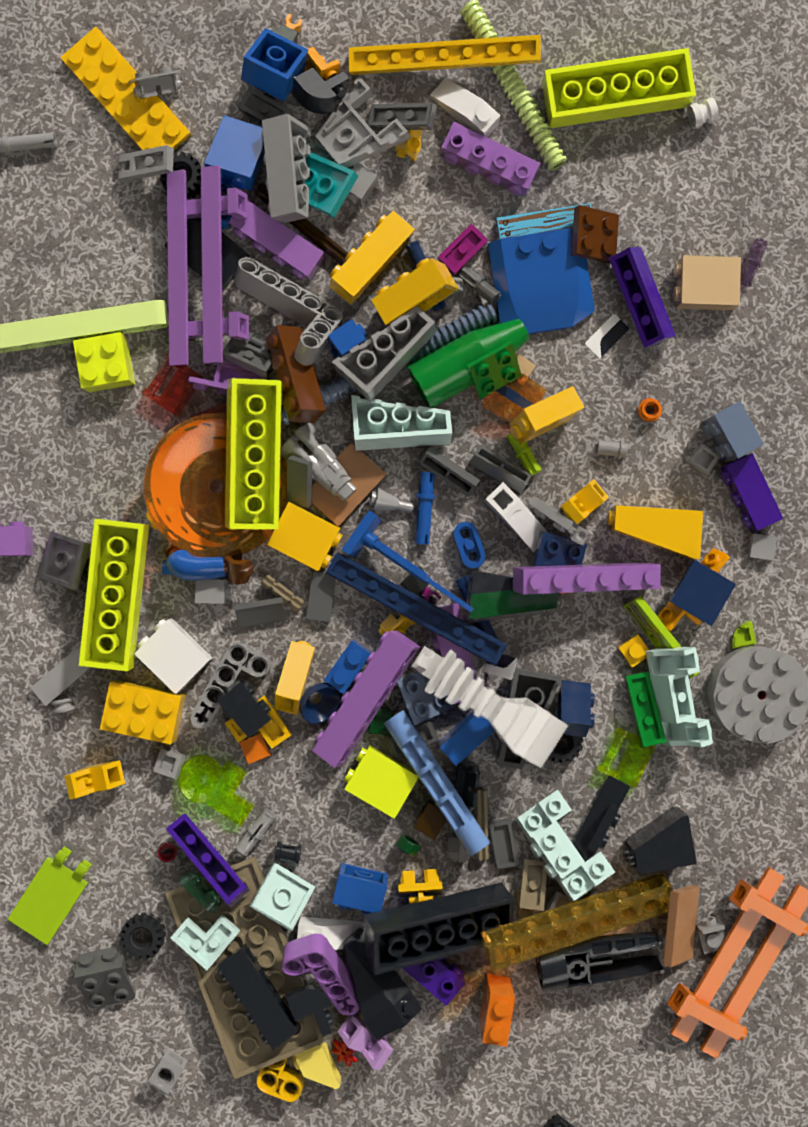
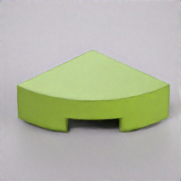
(743, 635)

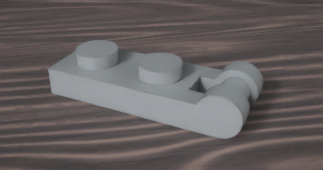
(145, 163)

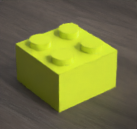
(104, 362)

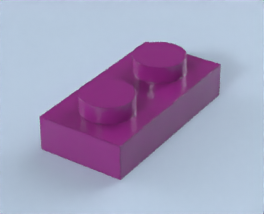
(463, 249)

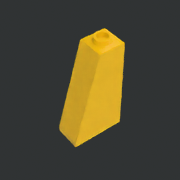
(664, 528)

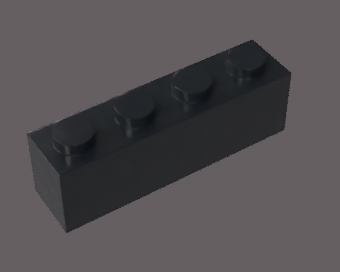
(258, 996)

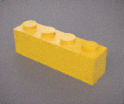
(371, 257)

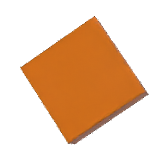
(255, 748)

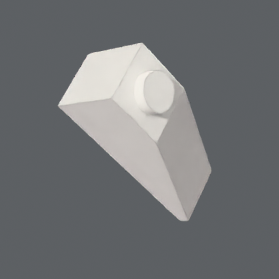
(466, 107)
(333, 929)

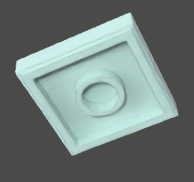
(282, 896)

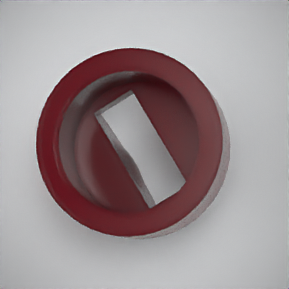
(167, 856)

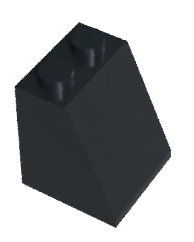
(662, 844)

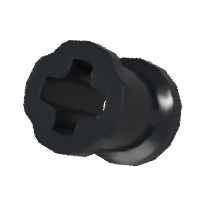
(288, 853)

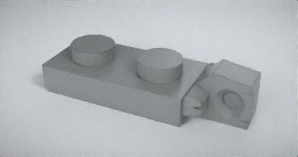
(561, 522)

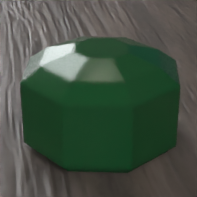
(407, 845)

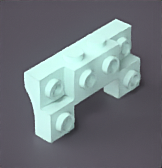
(673, 696)
(557, 850)

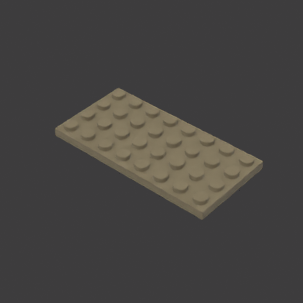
(266, 941)

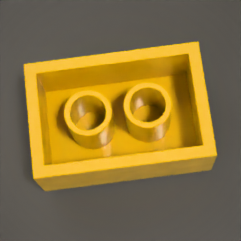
(419, 289)
(142, 711)

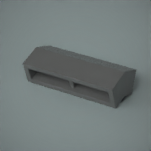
(452, 468)
(500, 469)

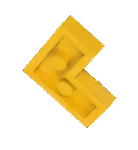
(273, 732)

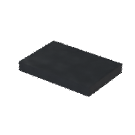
(230, 251)

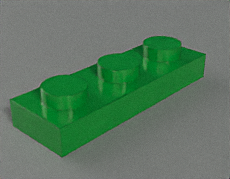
(644, 709)

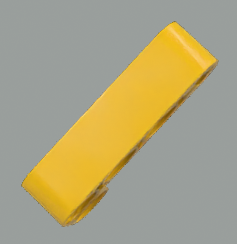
(282, 1076)

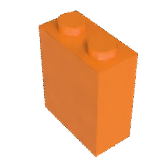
(496, 1010)

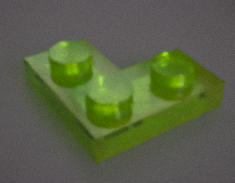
(228, 801)

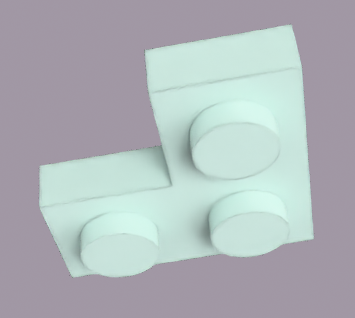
(205, 946)

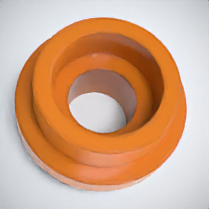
(657, 410)

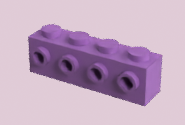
(489, 159)

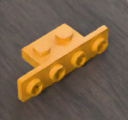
(672, 614)

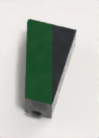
(494, 599)

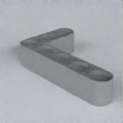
(294, 302)

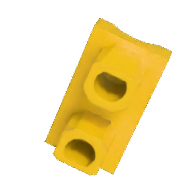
(409, 886)

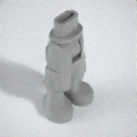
(325, 466)

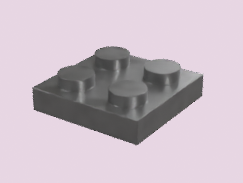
(64, 560)

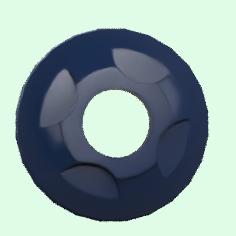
(322, 707)

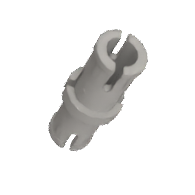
(266, 820)

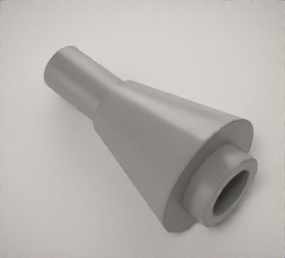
(384, 501)

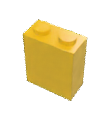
(546, 415)
(305, 537)

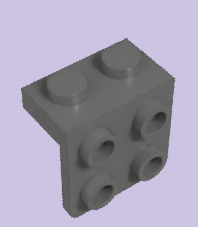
(103, 977)

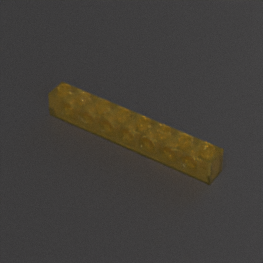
(576, 921)

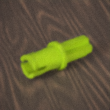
(525, 455)

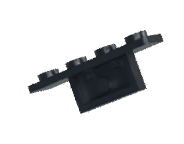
(601, 816)

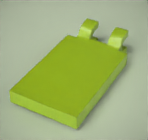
(50, 897)

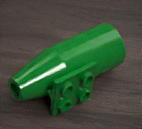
(477, 358)

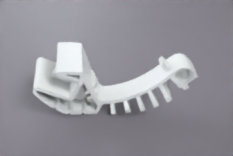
(517, 721)

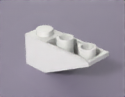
(515, 515)

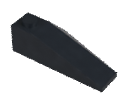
(383, 997)

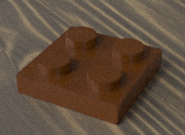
(594, 234)

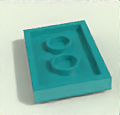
(328, 184)

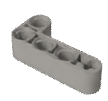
(218, 683)

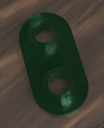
(206, 897)

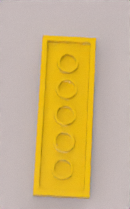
(107, 77)

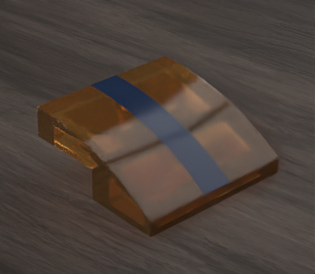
(514, 397)

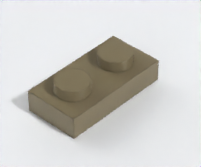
(533, 886)

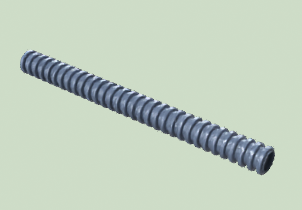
(443, 336)

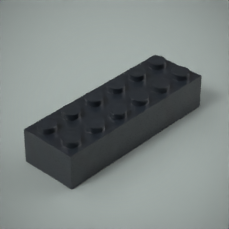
(435, 927)

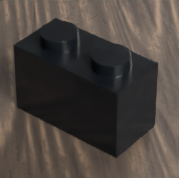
(244, 707)

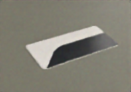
(607, 335)
(504, 668)

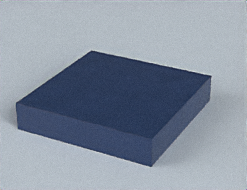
(702, 592)

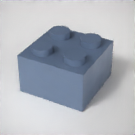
(732, 432)

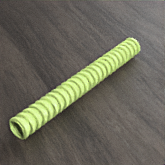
(516, 91)

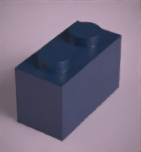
(575, 707)

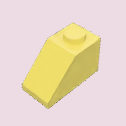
(318, 1066)

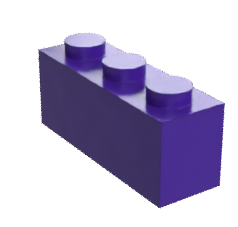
(751, 493)

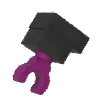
(417, 586)

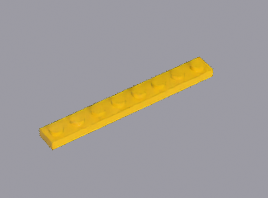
(445, 55)

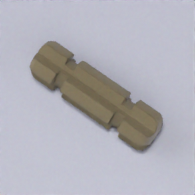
(279, 590)

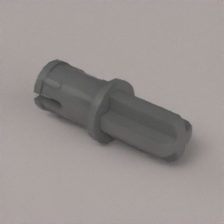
(479, 285)

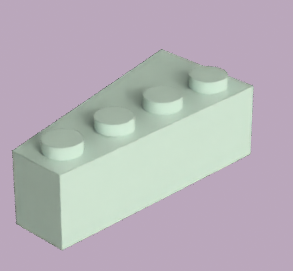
(398, 426)

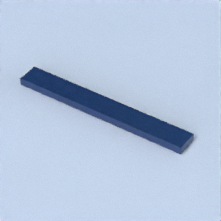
(416, 609)

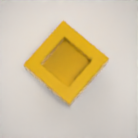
(633, 650)

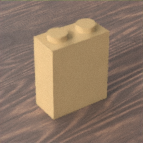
(707, 282)

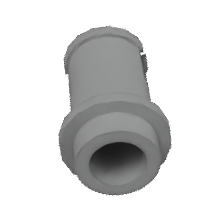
(610, 448)

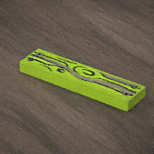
(651, 625)

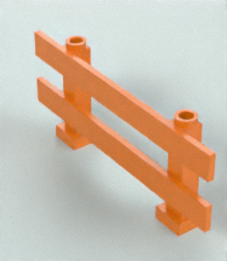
(754, 903)

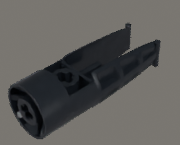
(592, 962)

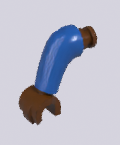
(190, 567)

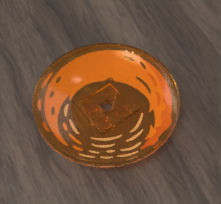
(180, 492)

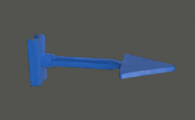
(364, 536)

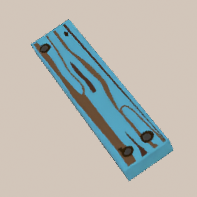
(536, 222)

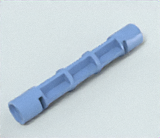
(437, 783)

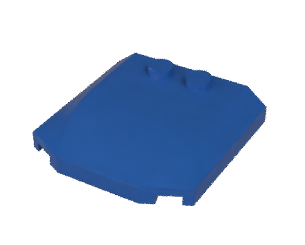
(541, 281)

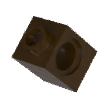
(430, 820)

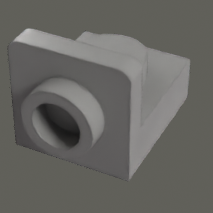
(710, 934)

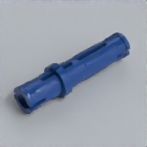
(424, 511)

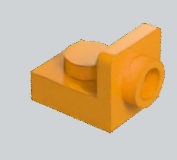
(317, 62)

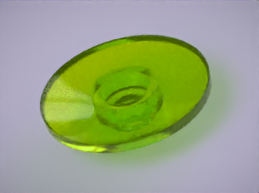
(191, 776)

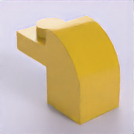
(584, 502)
(94, 779)

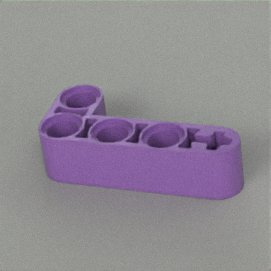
(318, 956)

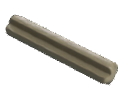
(481, 817)

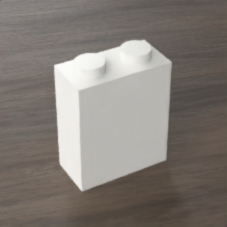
(172, 655)

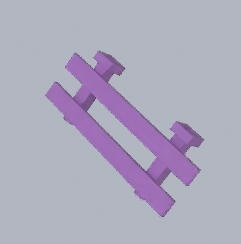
(209, 209)

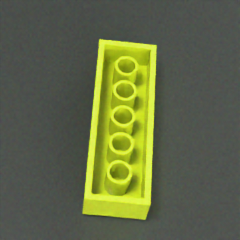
(618, 88)
(252, 454)
(113, 594)

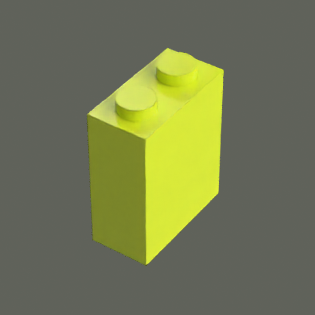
(380, 780)

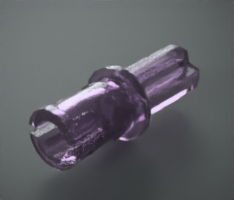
(752, 262)

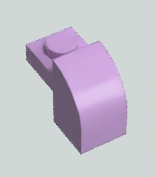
(358, 1038)

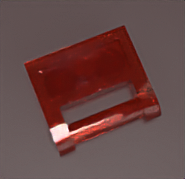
(176, 392)

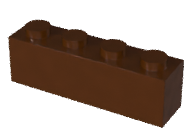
(298, 381)

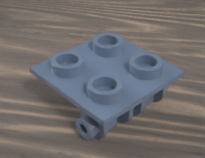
(418, 702)

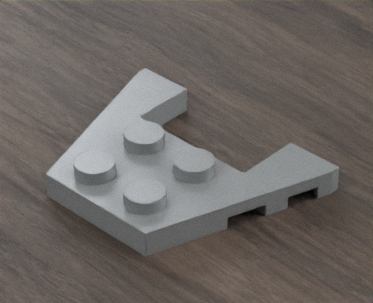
(348, 135)

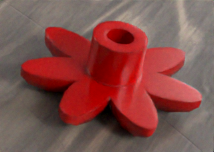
(343, 1052)

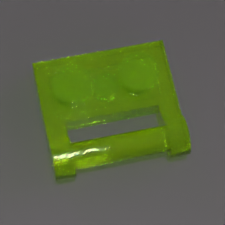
(633, 760)

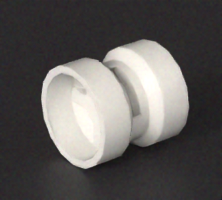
(701, 113)

